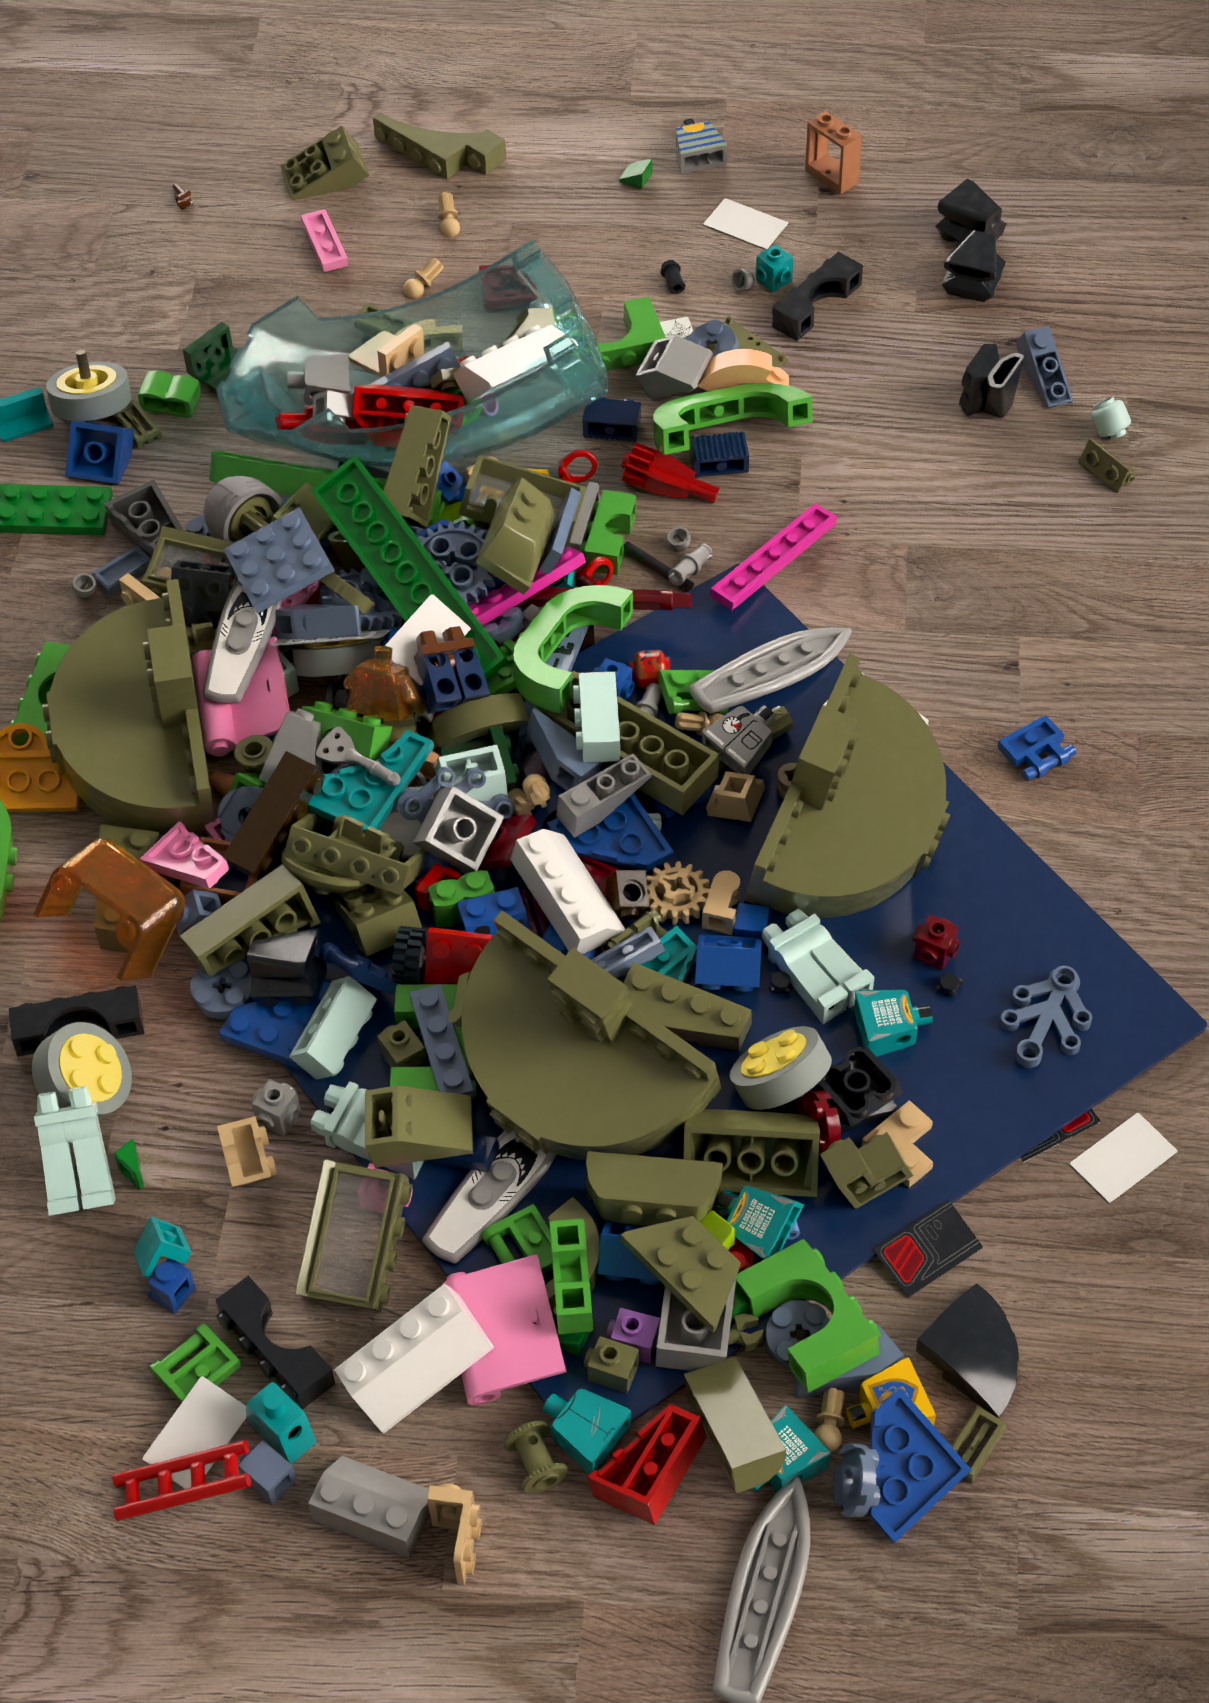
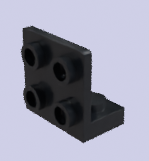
(202, 590)

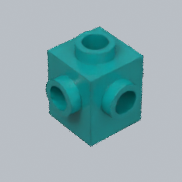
(774, 268)

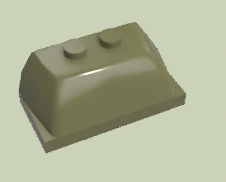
(517, 535)
(757, 1149)
(651, 1189)

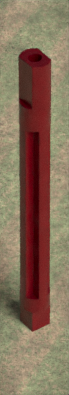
(642, 599)

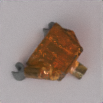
(384, 689)

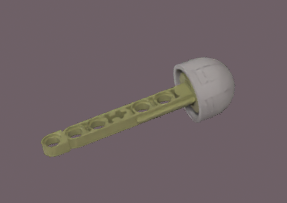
(244, 505)

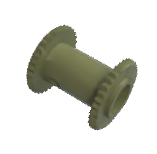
(253, 753)
(541, 1469)

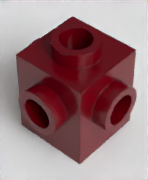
(936, 941)

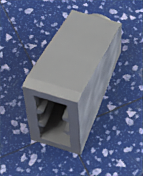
(297, 735)

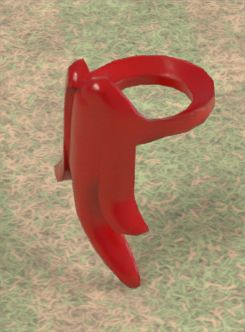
(565, 475)
(584, 578)

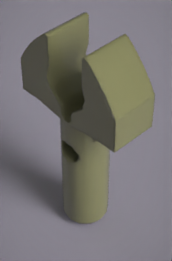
(736, 1334)

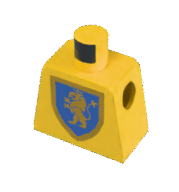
(880, 1386)

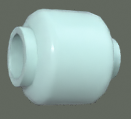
(1110, 418)

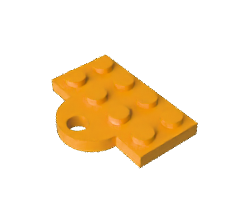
(29, 777)

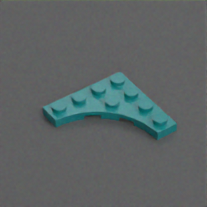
(366, 795)

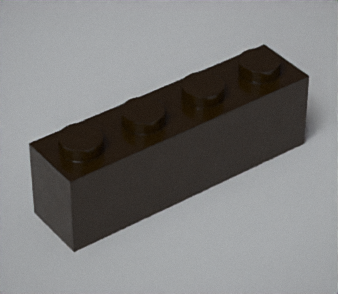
(272, 815)

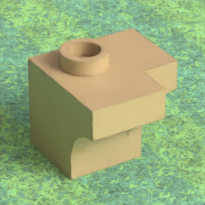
(736, 797)

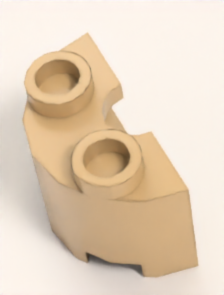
(244, 1152)

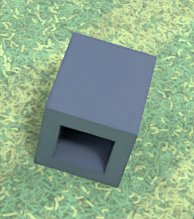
(268, 1471)

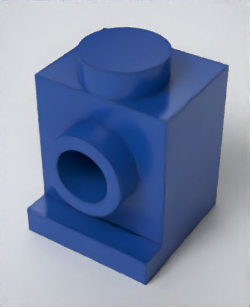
(166, 1281)

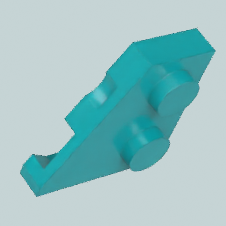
(678, 955)

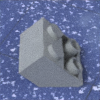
(672, 367)

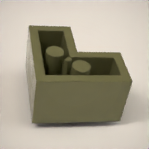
(867, 1170)

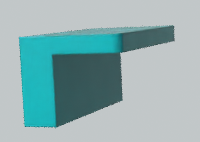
(23, 415)
(157, 1240)

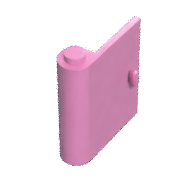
(257, 713)
(505, 1305)

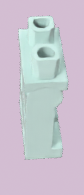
(816, 965)
(347, 1125)
(56, 1132)

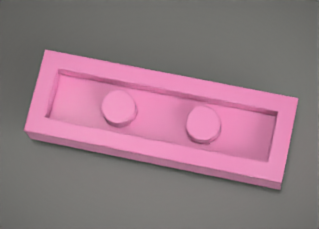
(324, 240)

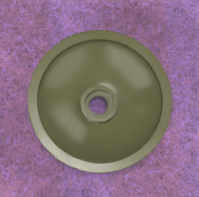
(320, 879)

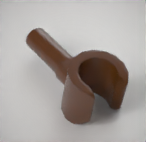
(182, 198)

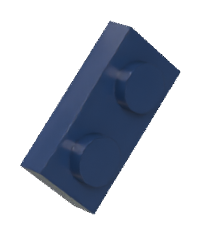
(481, 1159)

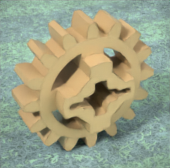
(677, 894)

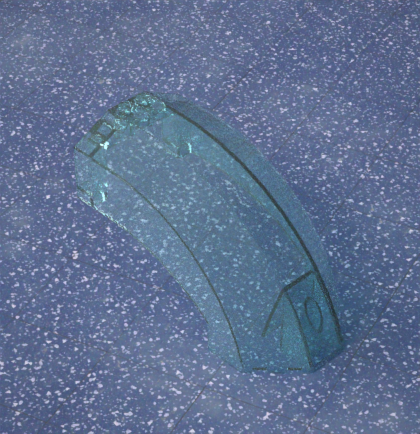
(466, 316)

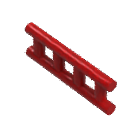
(199, 1489)

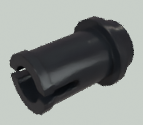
(671, 272)

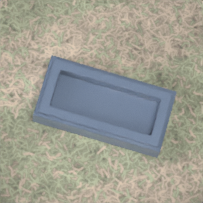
(133, 562)

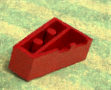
(651, 1466)

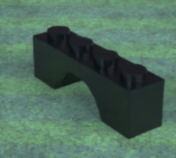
(835, 278)
(113, 1010)
(299, 1371)

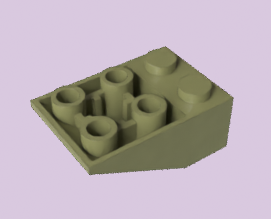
(325, 166)
(375, 916)
(416, 1125)

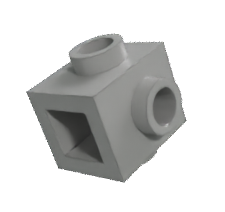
(276, 1106)

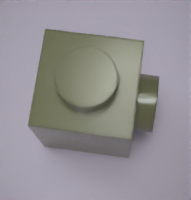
(401, 1046)
(612, 1364)

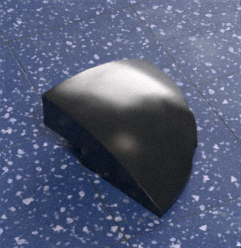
(974, 1349)

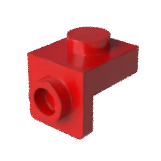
(436, 874)

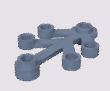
(423, 795)
(1048, 1012)

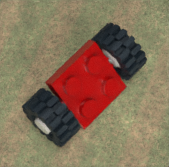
(437, 953)

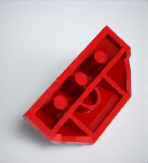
(387, 405)

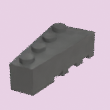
(141, 515)

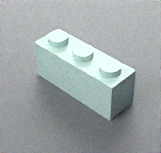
(597, 717)
(333, 1028)

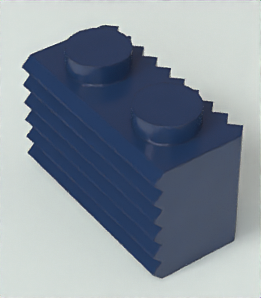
(612, 419)
(719, 454)

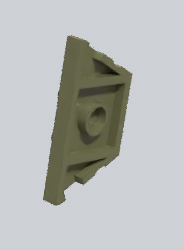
(688, 1264)

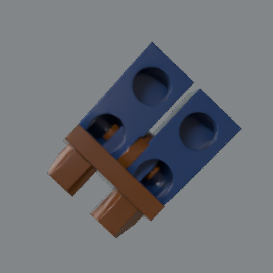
(449, 670)

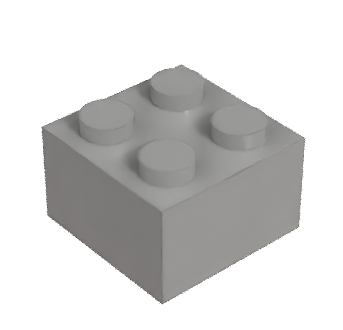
(458, 829)

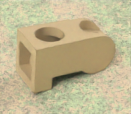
(718, 907)

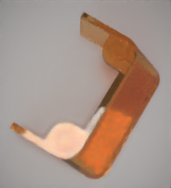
(140, 895)

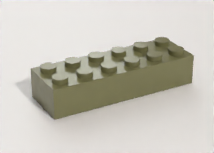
(678, 763)

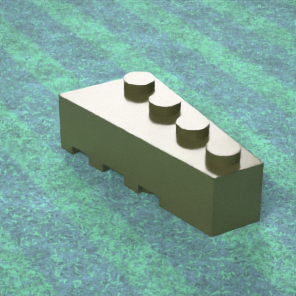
(418, 464)
(137, 843)
(263, 910)
(688, 1010)

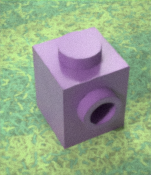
(636, 1331)

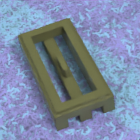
(144, 436)
(989, 1447)

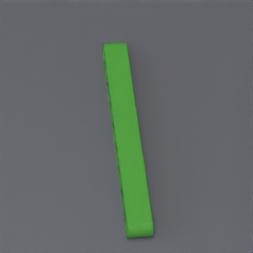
(282, 476)

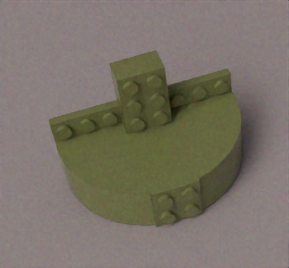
(130, 719)
(858, 806)
(572, 1054)

